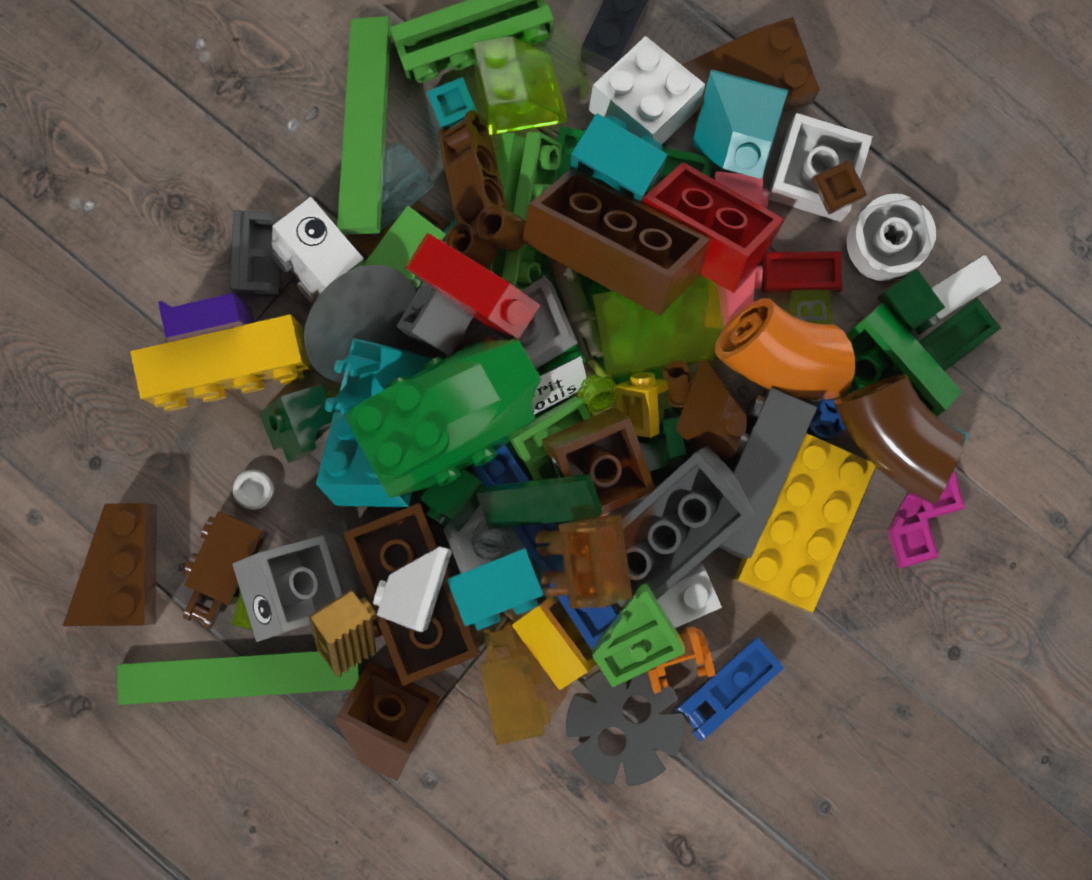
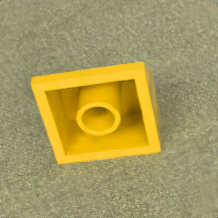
(555, 642)

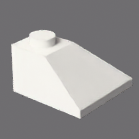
(413, 590)

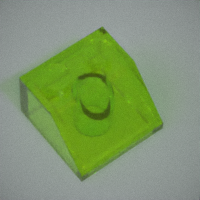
(516, 86)

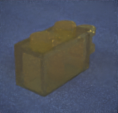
(512, 691)

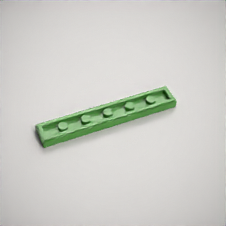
(364, 126)
(229, 677)

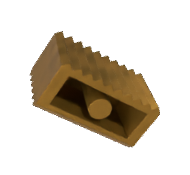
(345, 632)

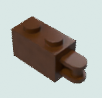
(212, 570)

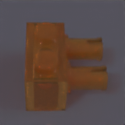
(593, 562)

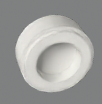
(253, 489)

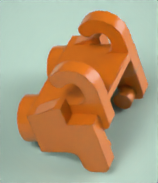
(695, 648)

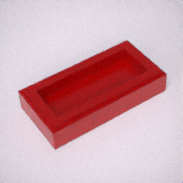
(801, 271)

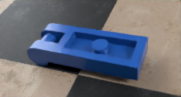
(730, 687)

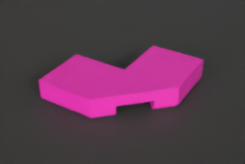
(910, 530)

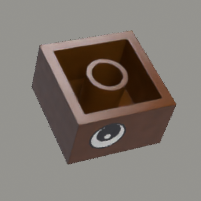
(607, 451)

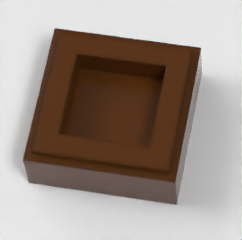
(839, 187)

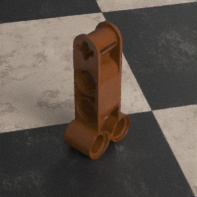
(477, 192)

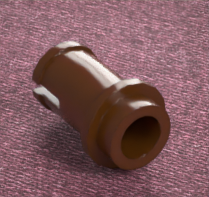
(678, 383)

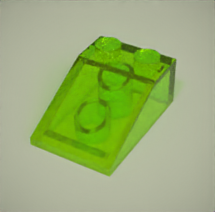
(645, 342)

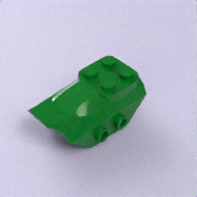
(446, 415)

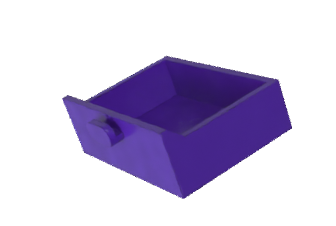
(204, 316)

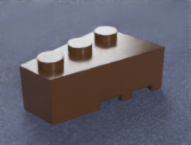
(119, 570)

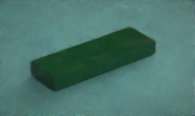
(539, 501)

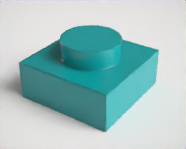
(450, 102)

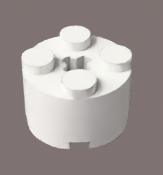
(899, 218)

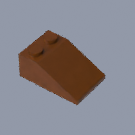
(766, 56)

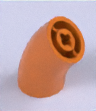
(787, 352)

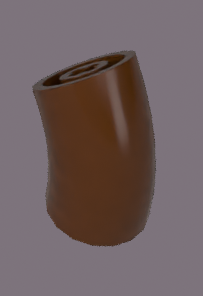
(902, 436)

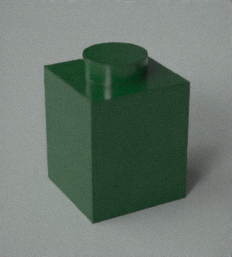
(913, 302)
(452, 502)

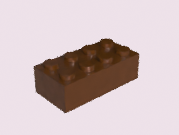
(615, 240)
(383, 549)

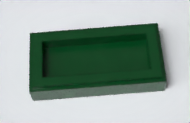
(960, 334)

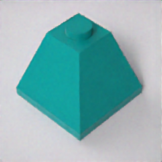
(738, 123)

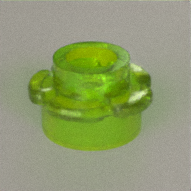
(597, 393)

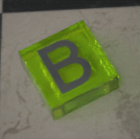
(811, 306)

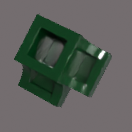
(296, 420)
(666, 450)

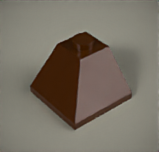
(712, 415)
(385, 719)

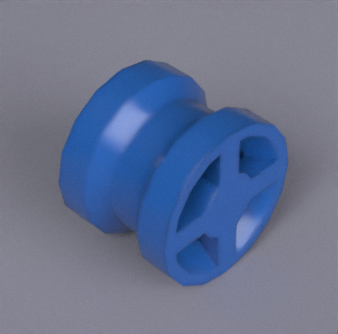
(829, 418)

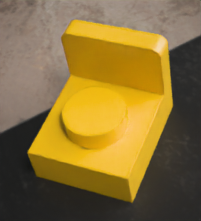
(640, 402)

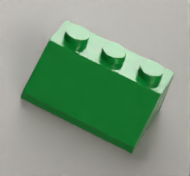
(888, 349)

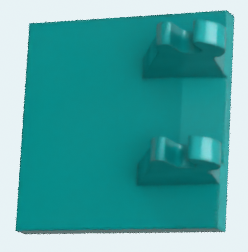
(370, 370)

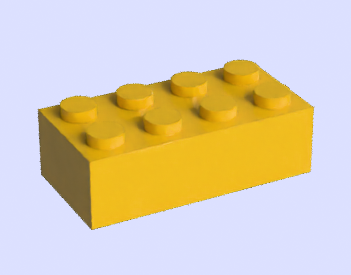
(221, 362)
(807, 524)

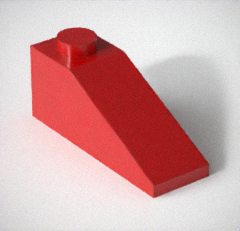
(472, 287)

